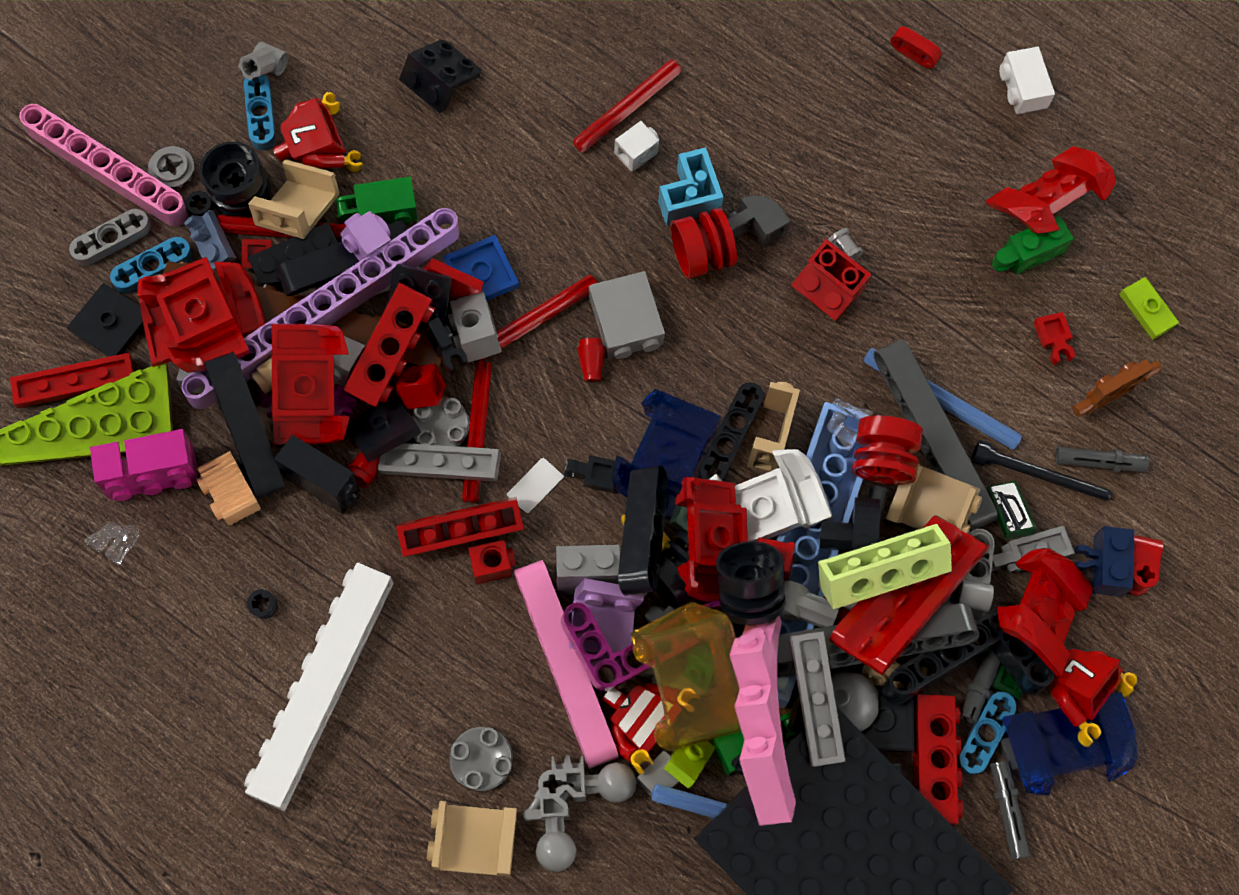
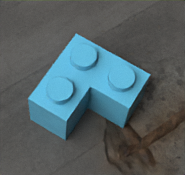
(695, 191)

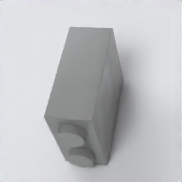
(626, 315)
(588, 562)

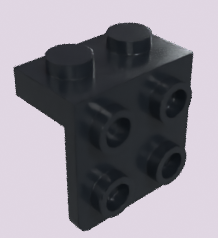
(436, 72)
(428, 283)

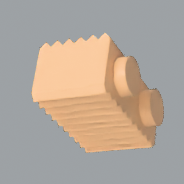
(228, 489)

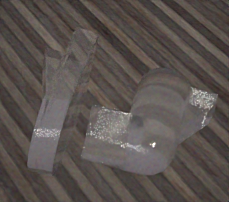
(835, 425)
(123, 542)

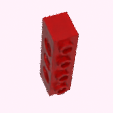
(360, 382)
(459, 526)
(925, 775)

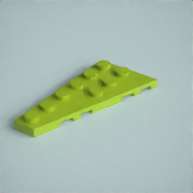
(104, 415)

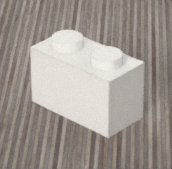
(1026, 80)

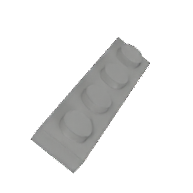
(441, 462)
(817, 699)

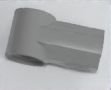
(263, 60)
(807, 606)

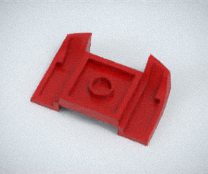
(1073, 175)
(239, 295)
(194, 314)
(305, 383)
(712, 526)
(1047, 606)

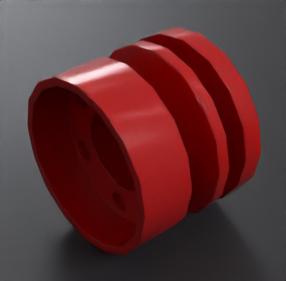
(709, 241)
(887, 450)

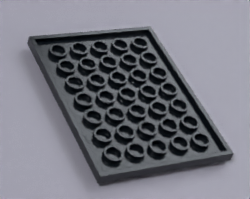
(850, 834)

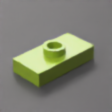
(1149, 308)
(688, 762)

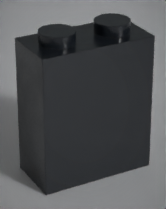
(318, 474)

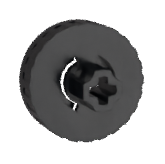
(854, 535)

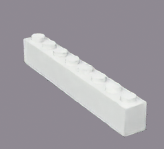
(319, 687)

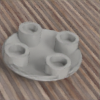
(442, 424)
(481, 758)

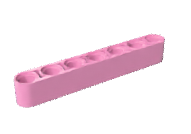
(96, 155)
(565, 665)

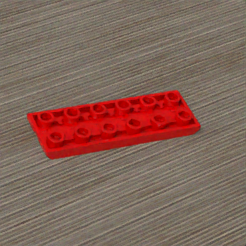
(886, 624)

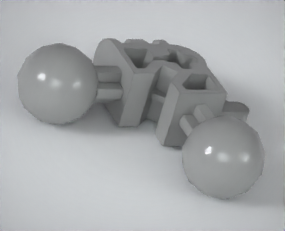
(556, 848)

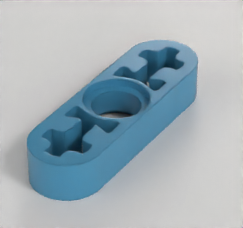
(267, 119)
(138, 261)
(967, 748)

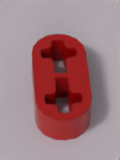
(916, 47)

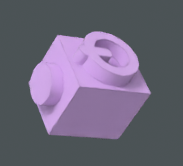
(365, 234)

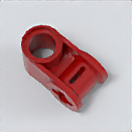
(1146, 564)

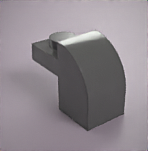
(762, 217)

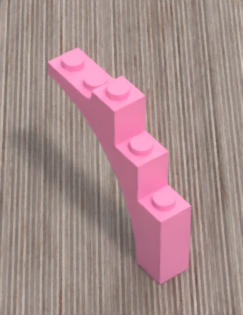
(759, 718)

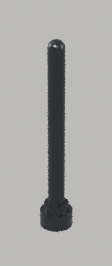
(985, 454)

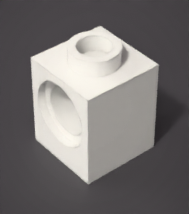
(636, 146)

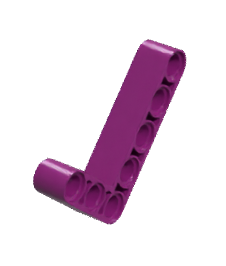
(604, 658)

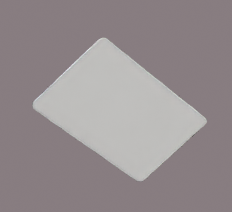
(535, 485)

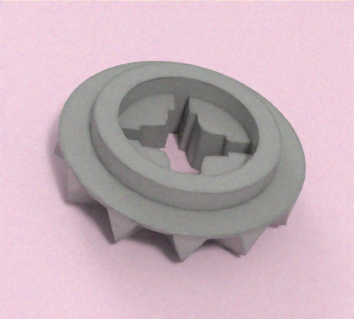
(179, 158)

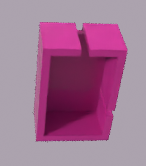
(150, 466)

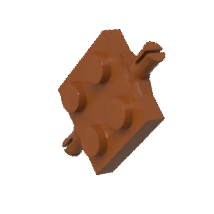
(1112, 388)

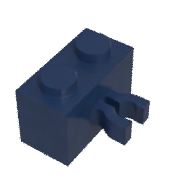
(1111, 561)

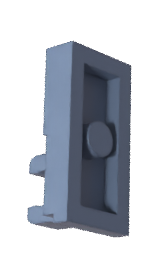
(210, 238)

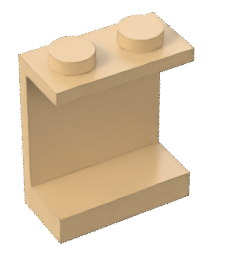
(298, 202)
(780, 398)
(934, 495)
(472, 839)

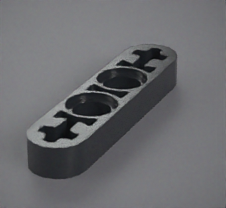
(731, 434)

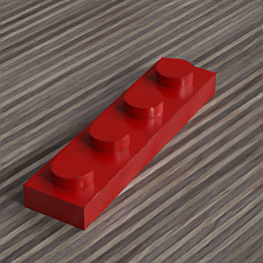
(68, 380)

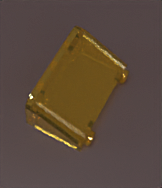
(692, 674)

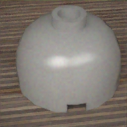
(855, 697)

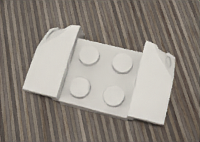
(783, 497)

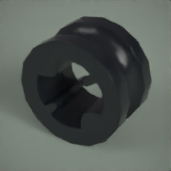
(196, 197)
(271, 608)

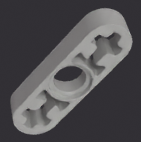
(95, 254)

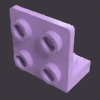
(611, 611)

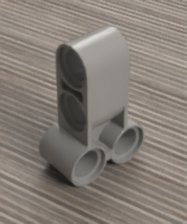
(978, 591)

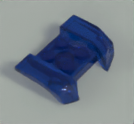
(672, 439)
(1049, 745)

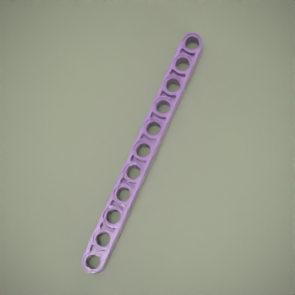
(332, 294)

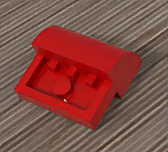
(832, 280)

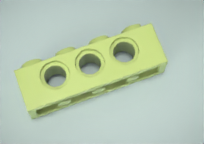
(885, 566)

